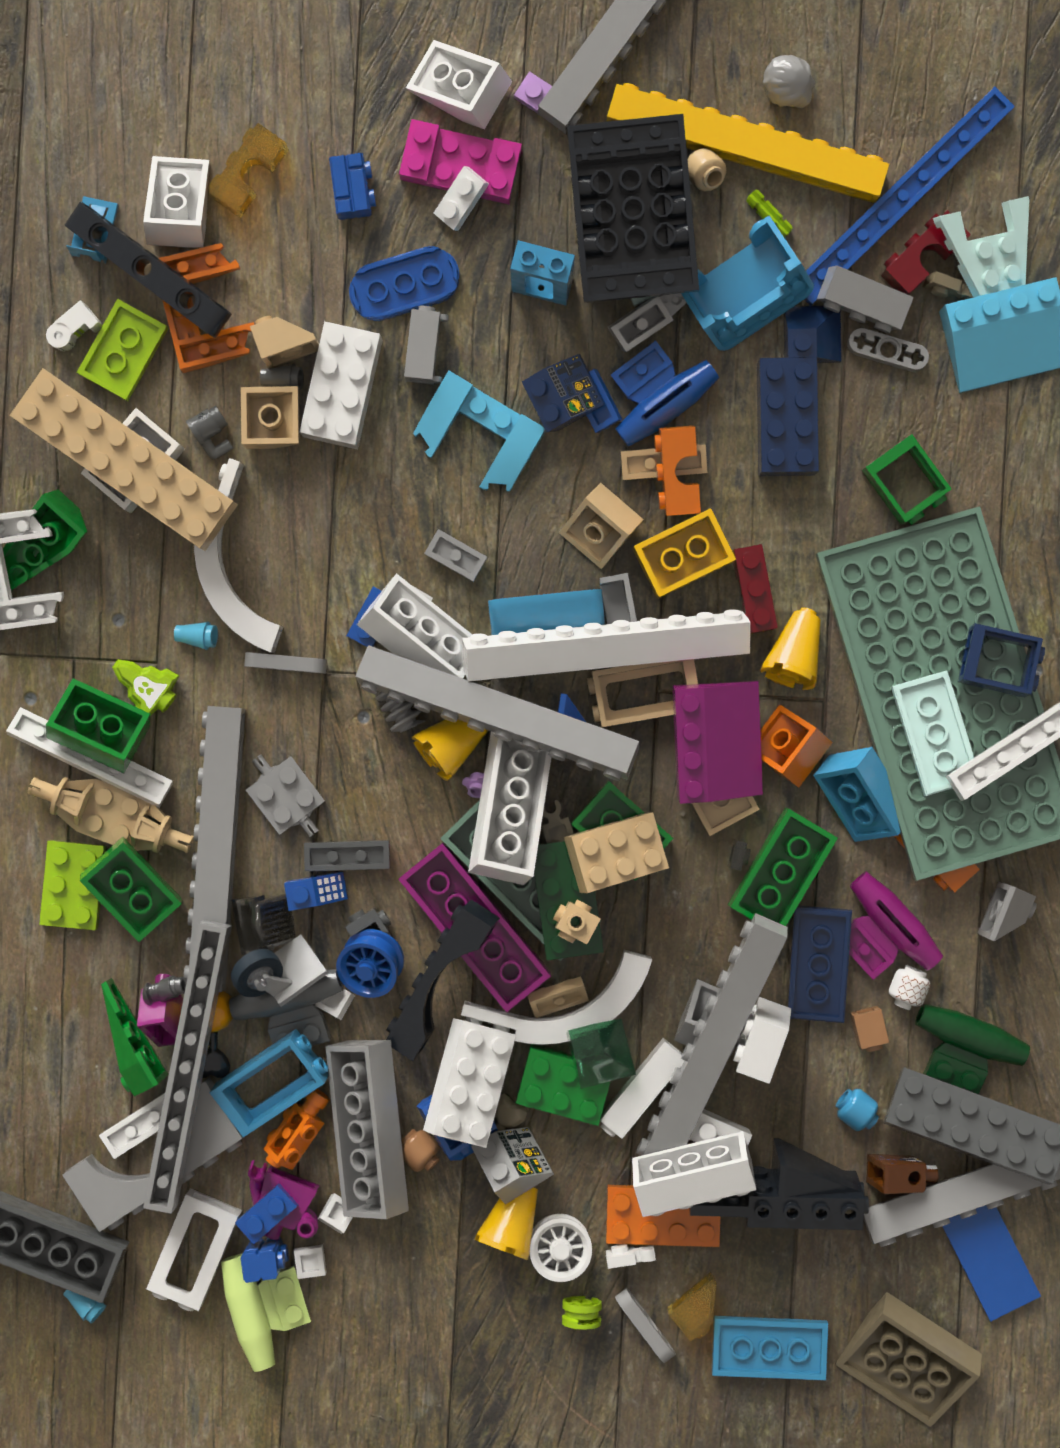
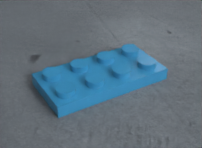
(769, 1348)

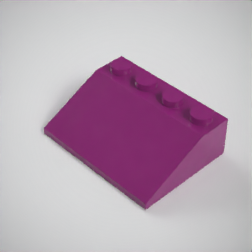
(717, 741)

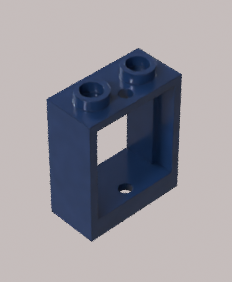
(972, 652)

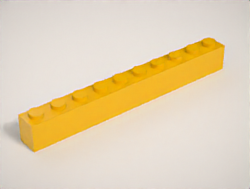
(759, 144)

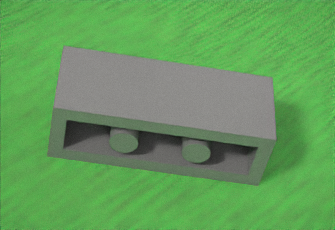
(864, 299)

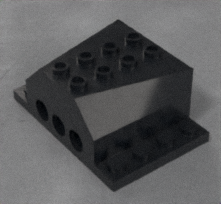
(633, 208)

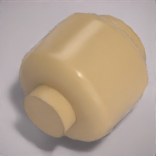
(706, 169)

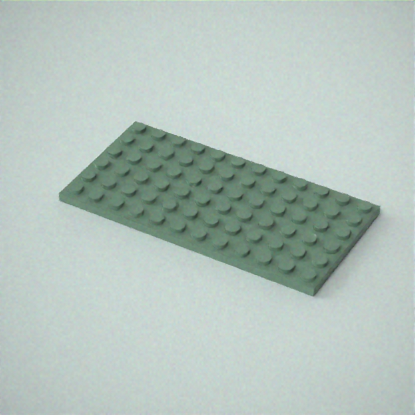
(906, 616)

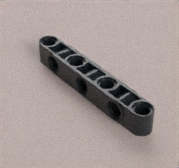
(161, 280)

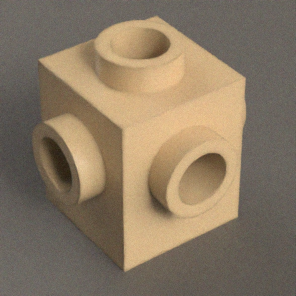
(586, 926)

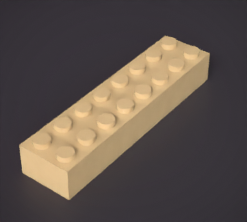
(123, 459)

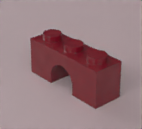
(906, 271)
(755, 588)

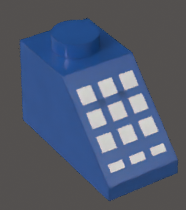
(315, 890)

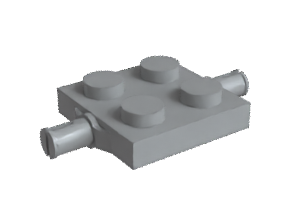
(285, 795)

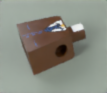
(899, 1173)

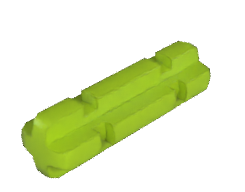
(765, 208)

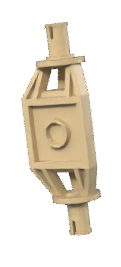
(110, 814)

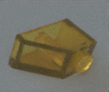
(695, 1308)

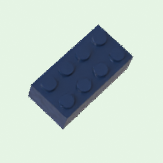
(787, 416)

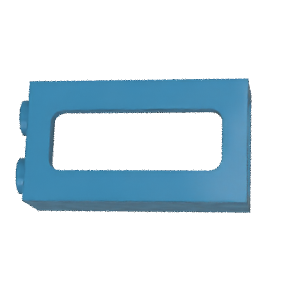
(555, 276)
(249, 1119)

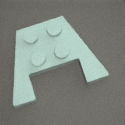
(994, 260)

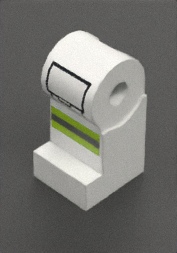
(71, 326)

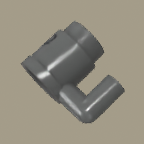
(207, 425)

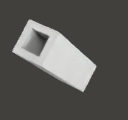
(641, 1089)

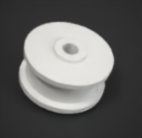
(560, 1247)

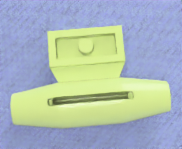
(262, 1307)

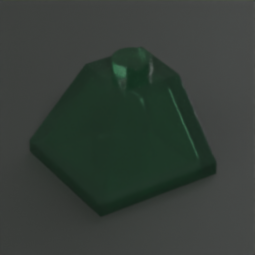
(600, 1053)

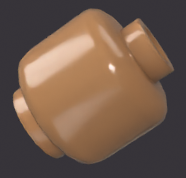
(420, 1150)

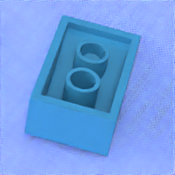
(860, 793)

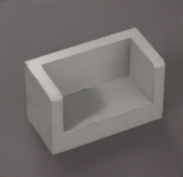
(617, 598)

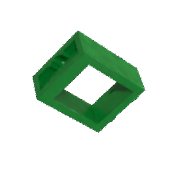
(926, 465)

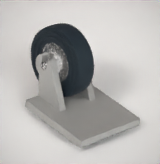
(278, 973)

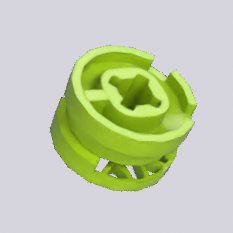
(581, 1312)

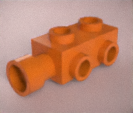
(296, 1131)

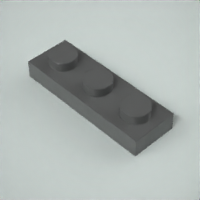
(347, 855)

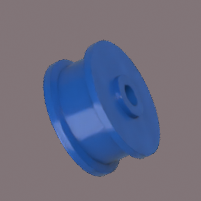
(370, 963)

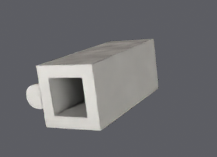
(423, 345)

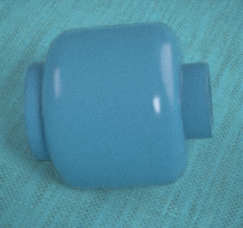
(857, 1109)

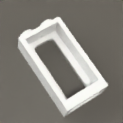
(226, 1216)

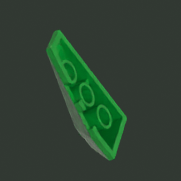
(32, 556)
(135, 1055)

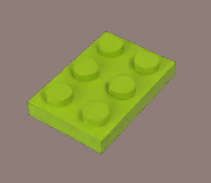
(122, 350)
(64, 897)

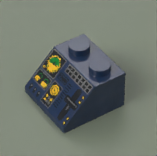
(563, 393)

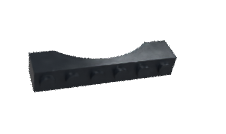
(467, 934)

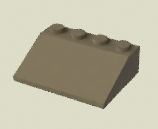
(910, 1360)

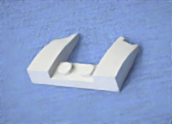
(30, 609)

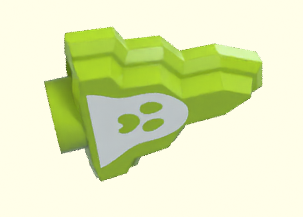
(147, 686)

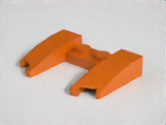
(192, 348)

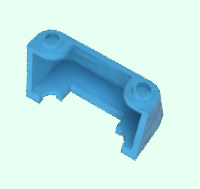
(749, 288)
(546, 611)

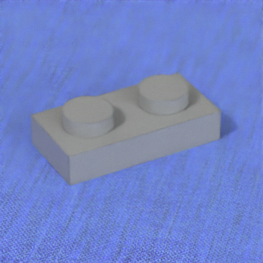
(455, 555)

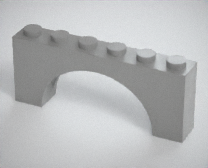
(112, 1195)

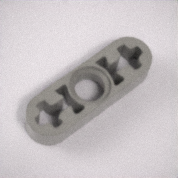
(870, 336)
(287, 663)
(645, 1325)

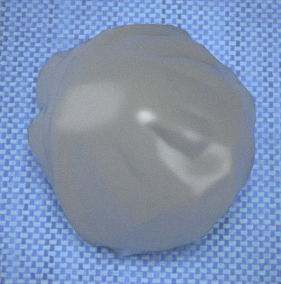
(788, 81)

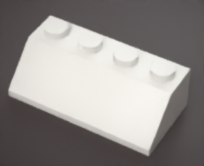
(415, 628)

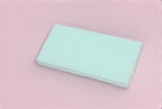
(933, 729)

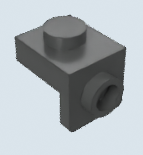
(361, 920)

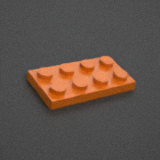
(671, 1228)

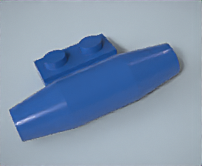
(659, 393)

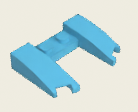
(460, 396)

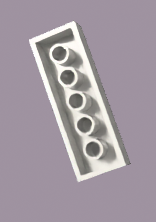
(510, 812)

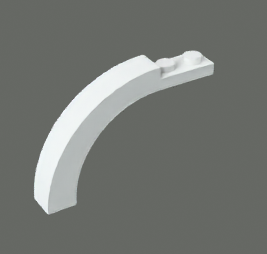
(217, 585)
(552, 1030)

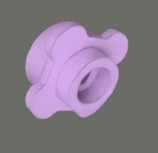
(474, 784)

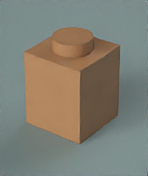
(869, 1028)

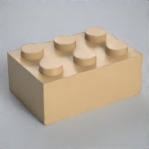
(616, 852)

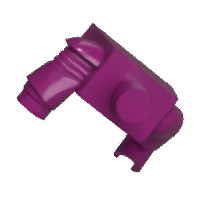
(298, 1188)

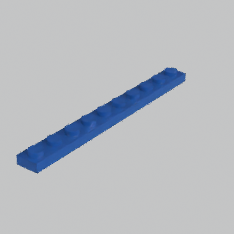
(911, 187)

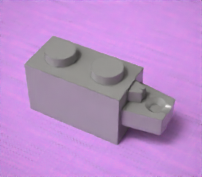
(645, 320)

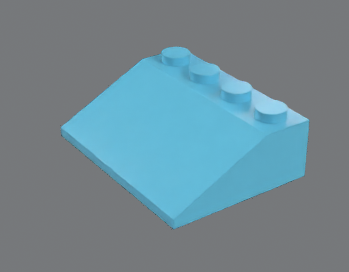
(1004, 334)

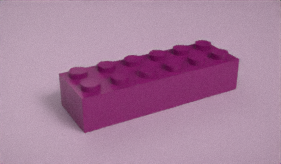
(505, 960)

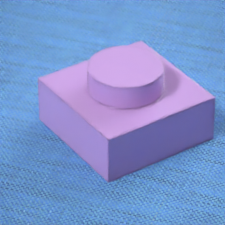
(532, 91)

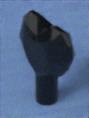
(216, 1061)

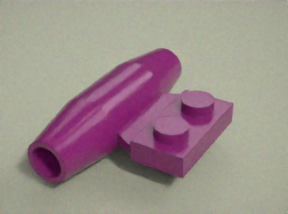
(887, 930)

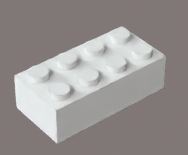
(341, 385)
(469, 1083)
(693, 1174)

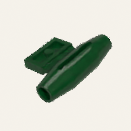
(966, 1047)

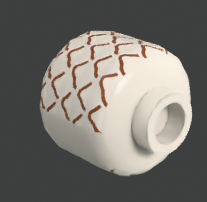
(909, 987)

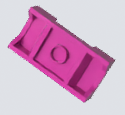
(438, 155)

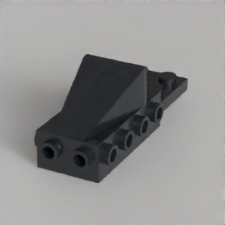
(799, 1184)

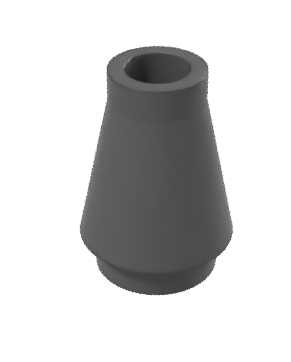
(282, 376)

